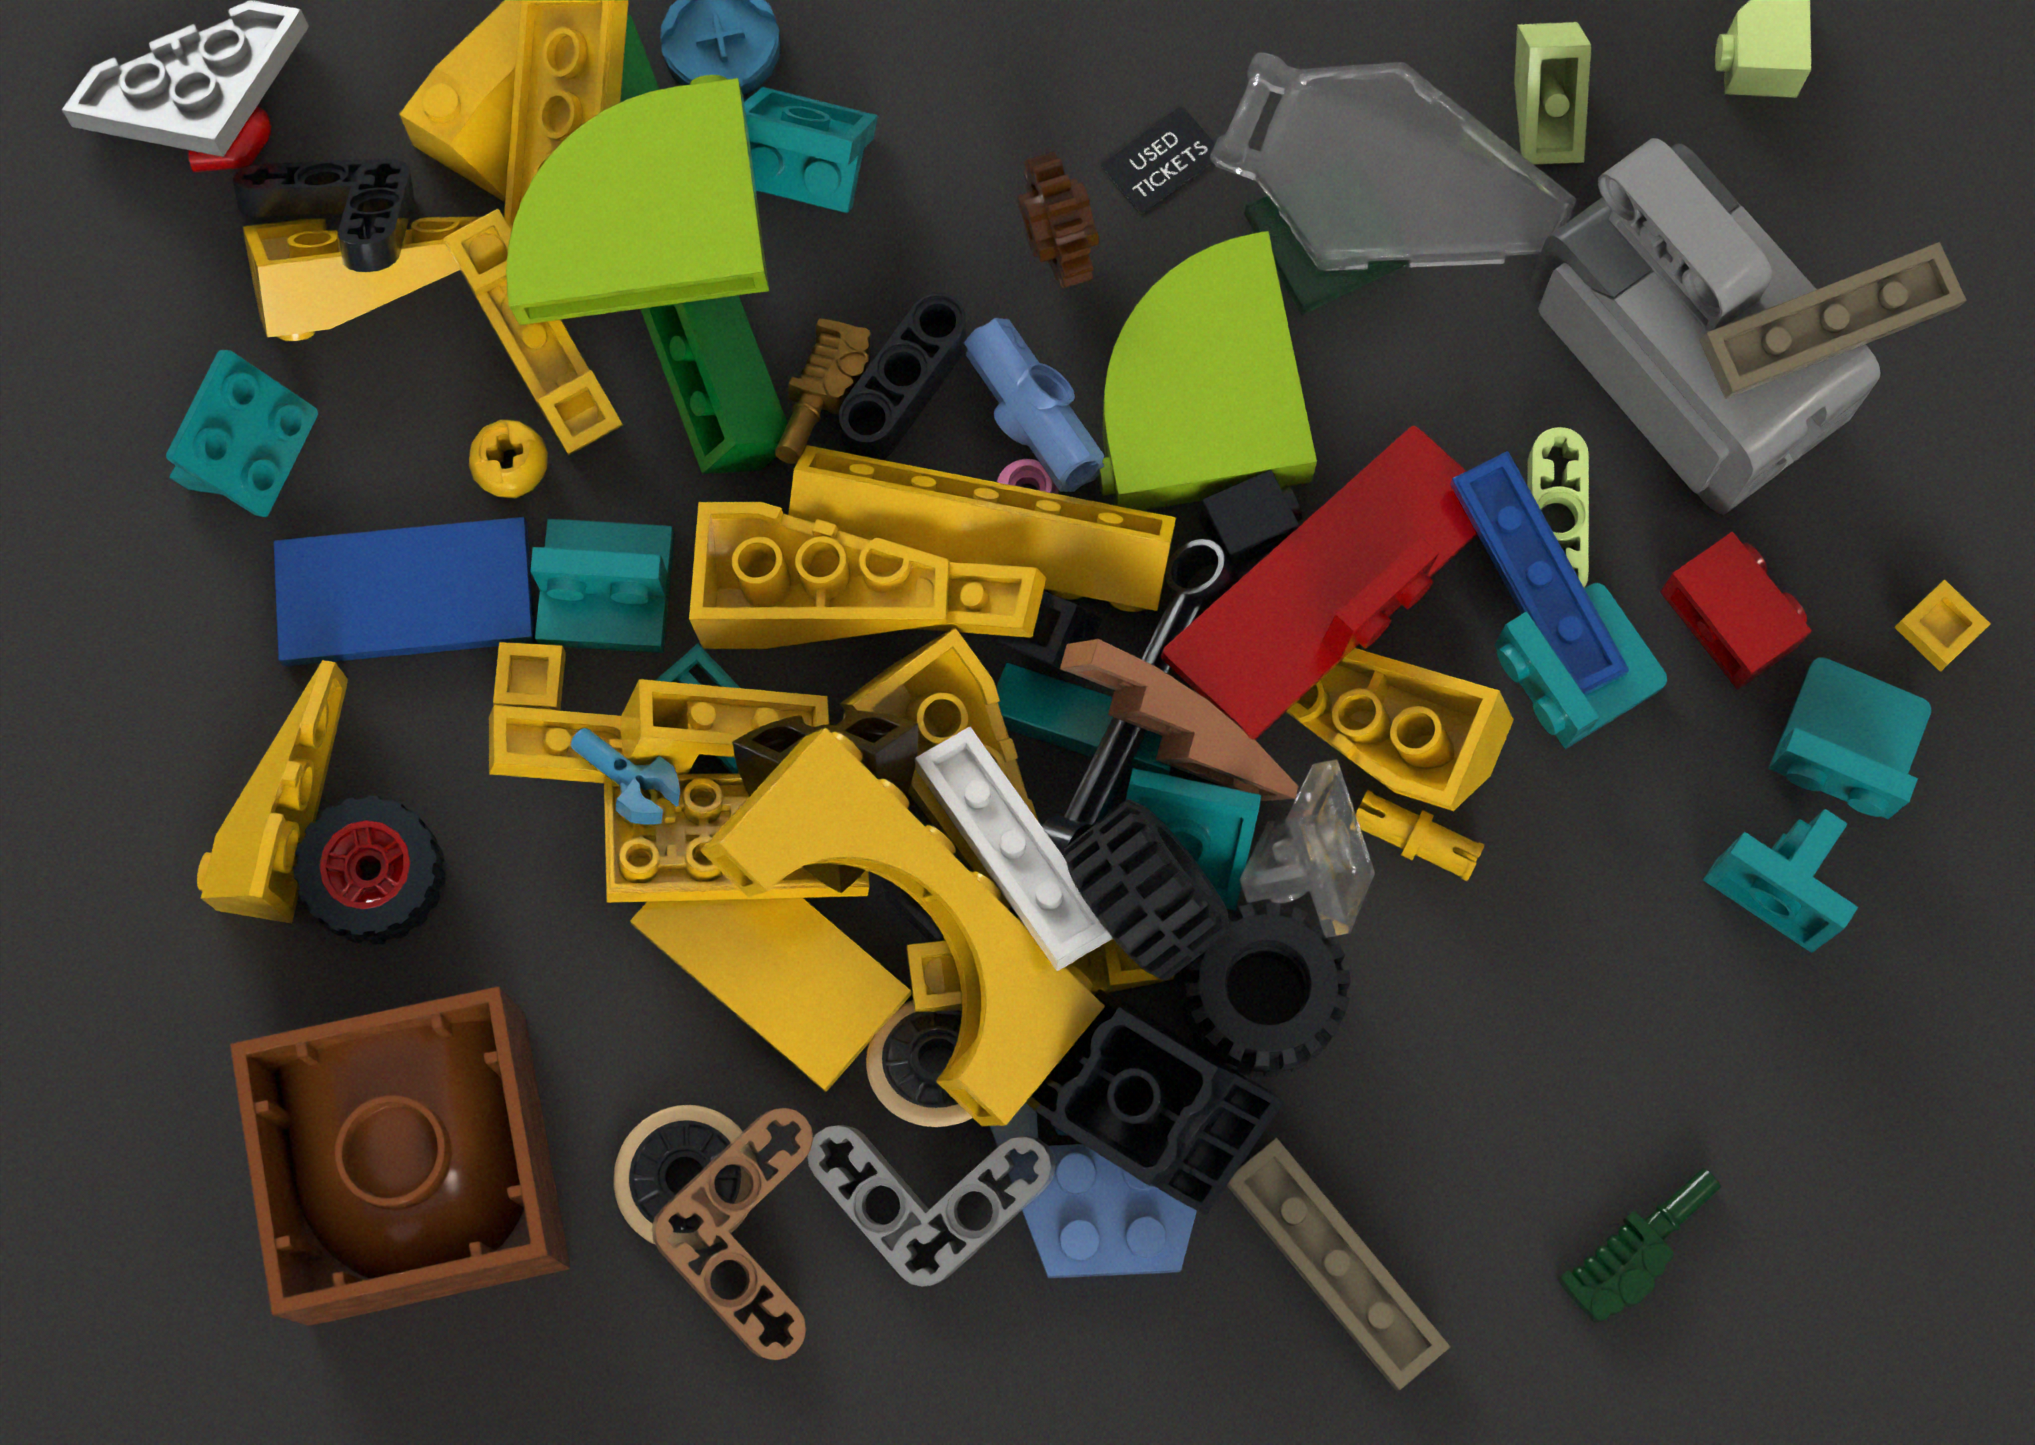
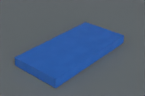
(403, 591)

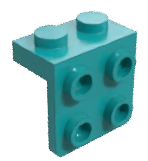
(1554, 693)
(1852, 738)

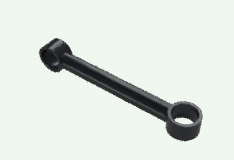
(1122, 738)

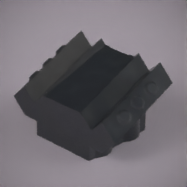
(1155, 1105)

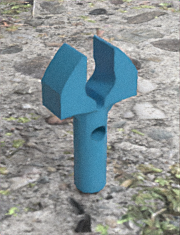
(630, 777)

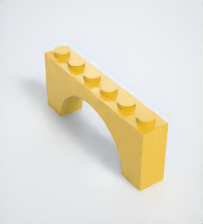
(1014, 1002)

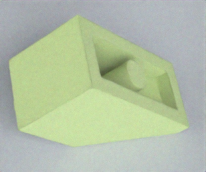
(1766, 49)
(1552, 91)

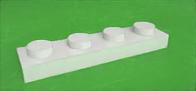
(1011, 847)

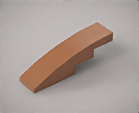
(1192, 729)

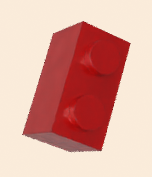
(1736, 609)

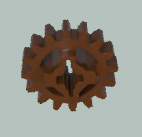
(1058, 219)

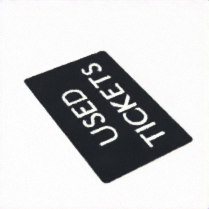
(1160, 159)

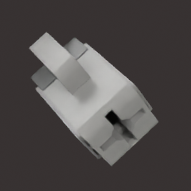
(1641, 285)

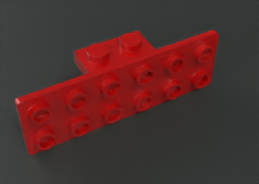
(1327, 586)

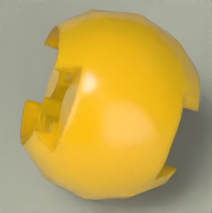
(488, 452)

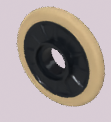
(896, 1068)
(655, 1147)

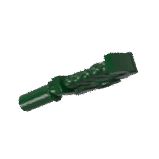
(1631, 1262)

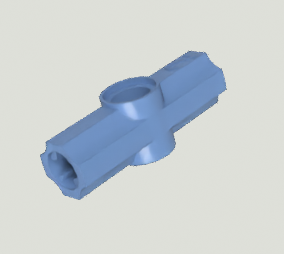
(1034, 405)

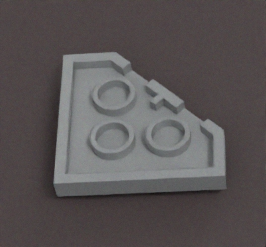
(192, 85)

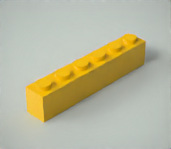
(1072, 541)

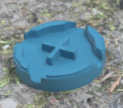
(721, 39)

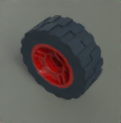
(334, 882)

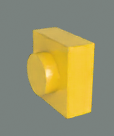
(1942, 625)
(529, 675)

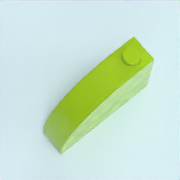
(641, 209)
(1205, 384)

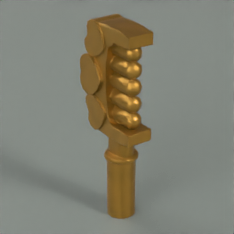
(825, 381)

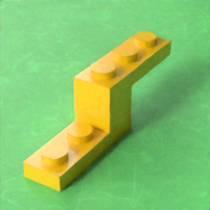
(657, 721)

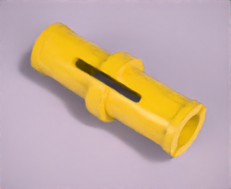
(1418, 835)

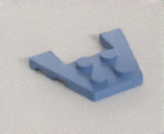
(1095, 1213)

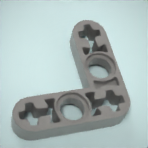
(914, 1217)

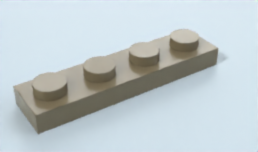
(1832, 320)
(1337, 1265)

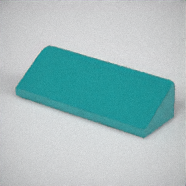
(1064, 715)

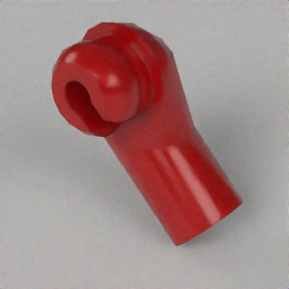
(243, 149)

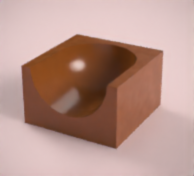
(398, 1157)

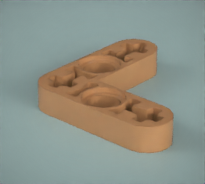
(719, 1217)

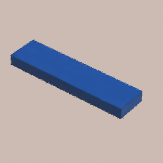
(1538, 570)

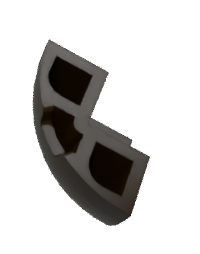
(887, 752)

